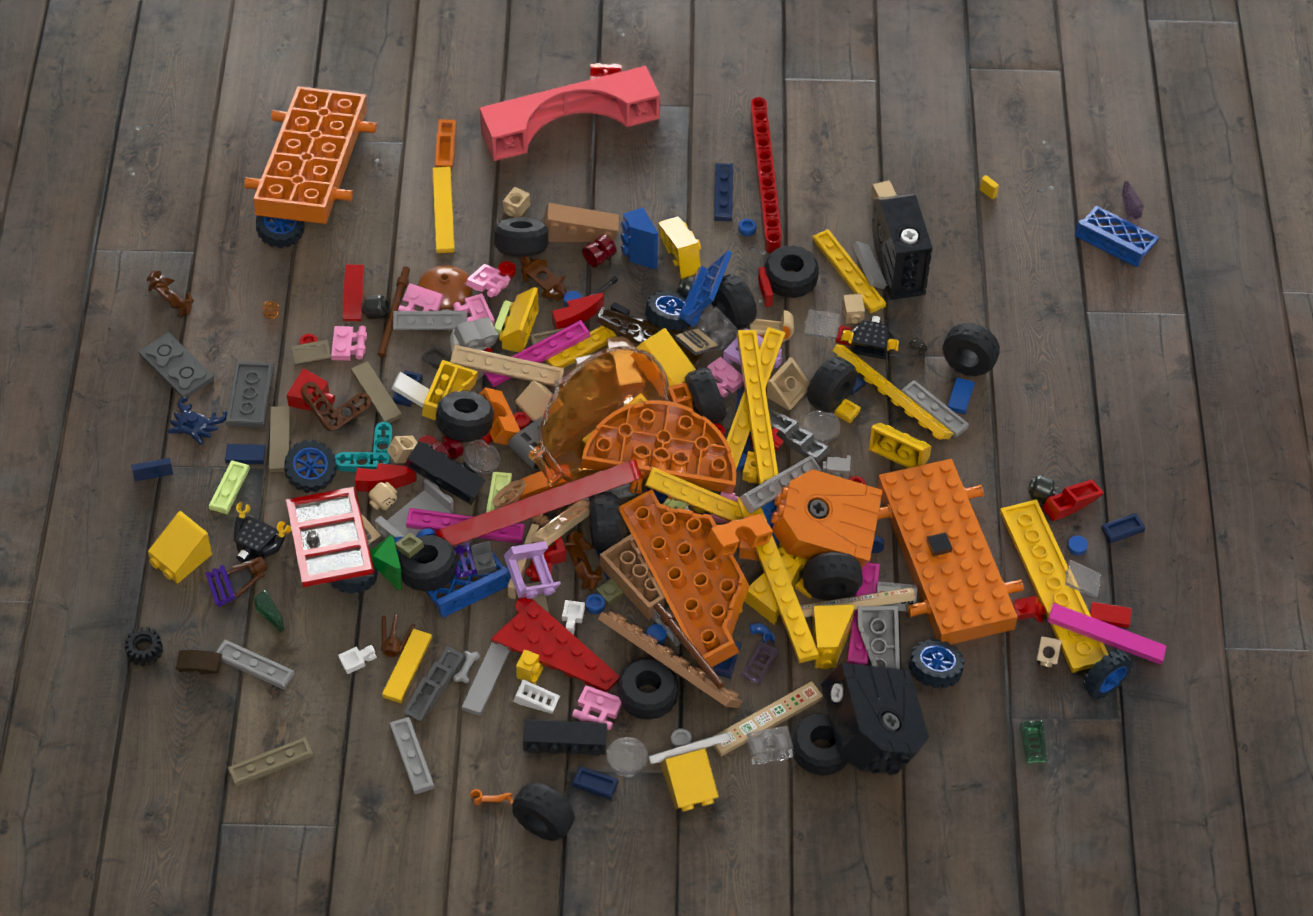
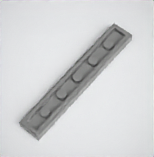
(768, 490)

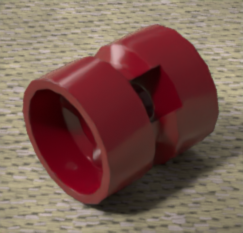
(597, 252)
(450, 447)

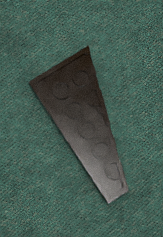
(639, 330)

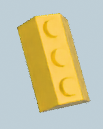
(520, 321)
(669, 355)
(898, 446)

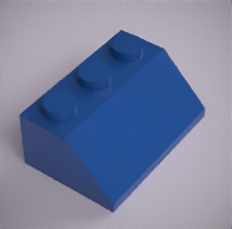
(639, 238)

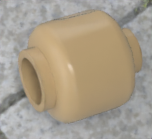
(382, 496)

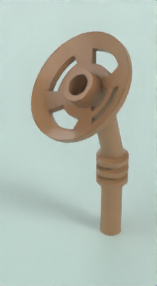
(511, 496)

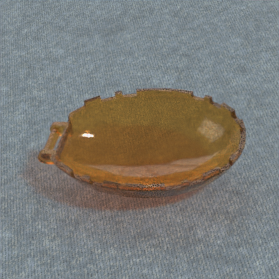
(587, 397)

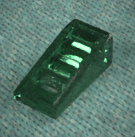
(268, 610)
(1039, 726)

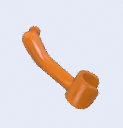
(499, 798)

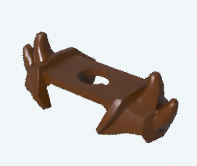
(161, 283)
(552, 287)
(577, 546)

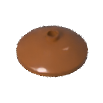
(449, 282)

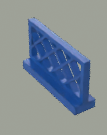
(1112, 242)
(704, 289)
(473, 591)

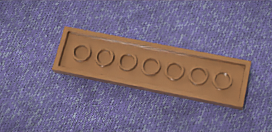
(666, 656)

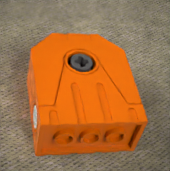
(826, 515)

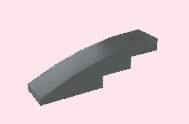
(796, 437)
(434, 684)

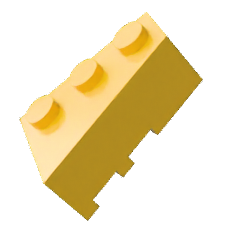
(681, 244)
(448, 379)
(760, 595)

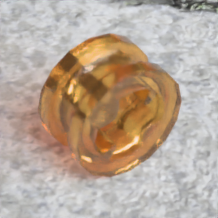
(271, 314)

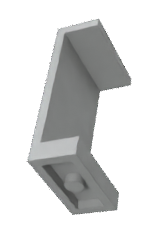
(429, 499)

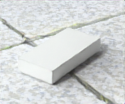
(410, 389)

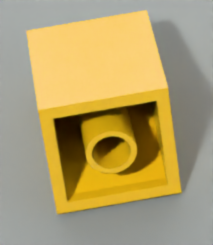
(180, 548)
(830, 632)
(689, 779)

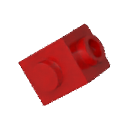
(1029, 608)

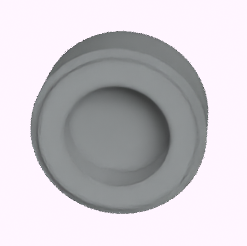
(680, 737)

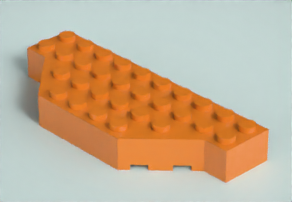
(697, 585)

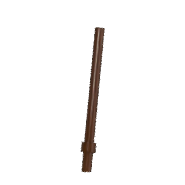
(401, 284)
(668, 620)

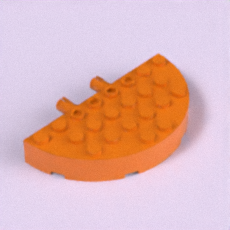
(663, 438)

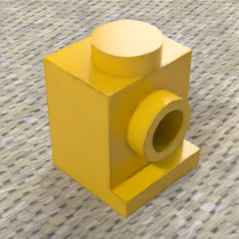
(750, 470)
(528, 667)

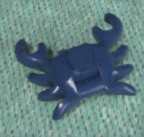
(194, 423)

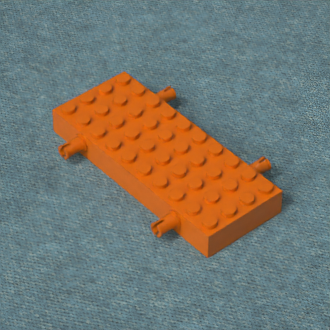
(310, 155)
(959, 588)

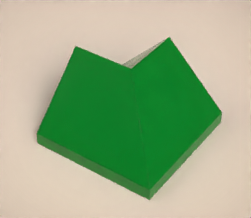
(387, 562)

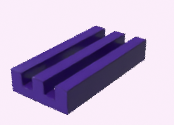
(460, 550)
(222, 570)

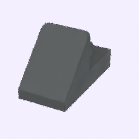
(483, 558)

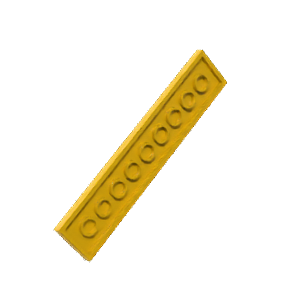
(1047, 574)

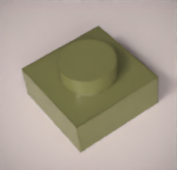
(409, 545)
(610, 591)

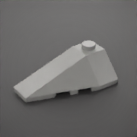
(880, 634)

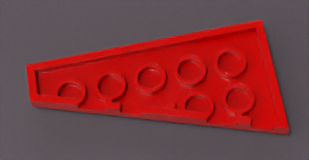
(557, 648)

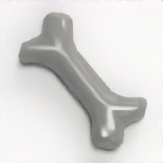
(469, 659)

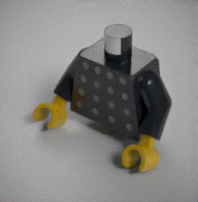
(871, 338)
(255, 537)

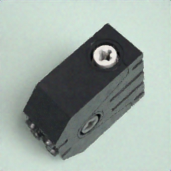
(901, 245)
(875, 716)

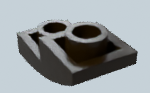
(197, 660)

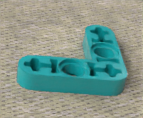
(377, 454)

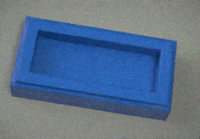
(961, 395)

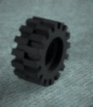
(143, 656)

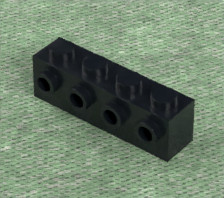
(445, 472)
(565, 737)

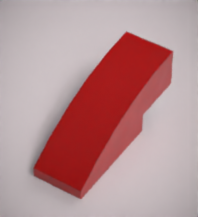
(353, 292)
(578, 310)
(393, 474)
(1072, 499)

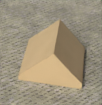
(787, 385)
(534, 400)

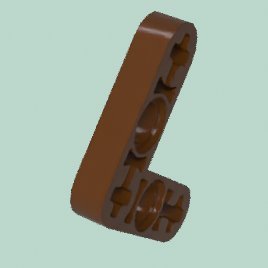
(335, 413)

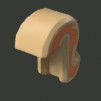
(785, 325)

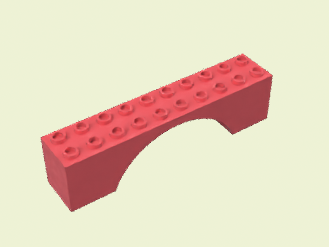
(621, 96)

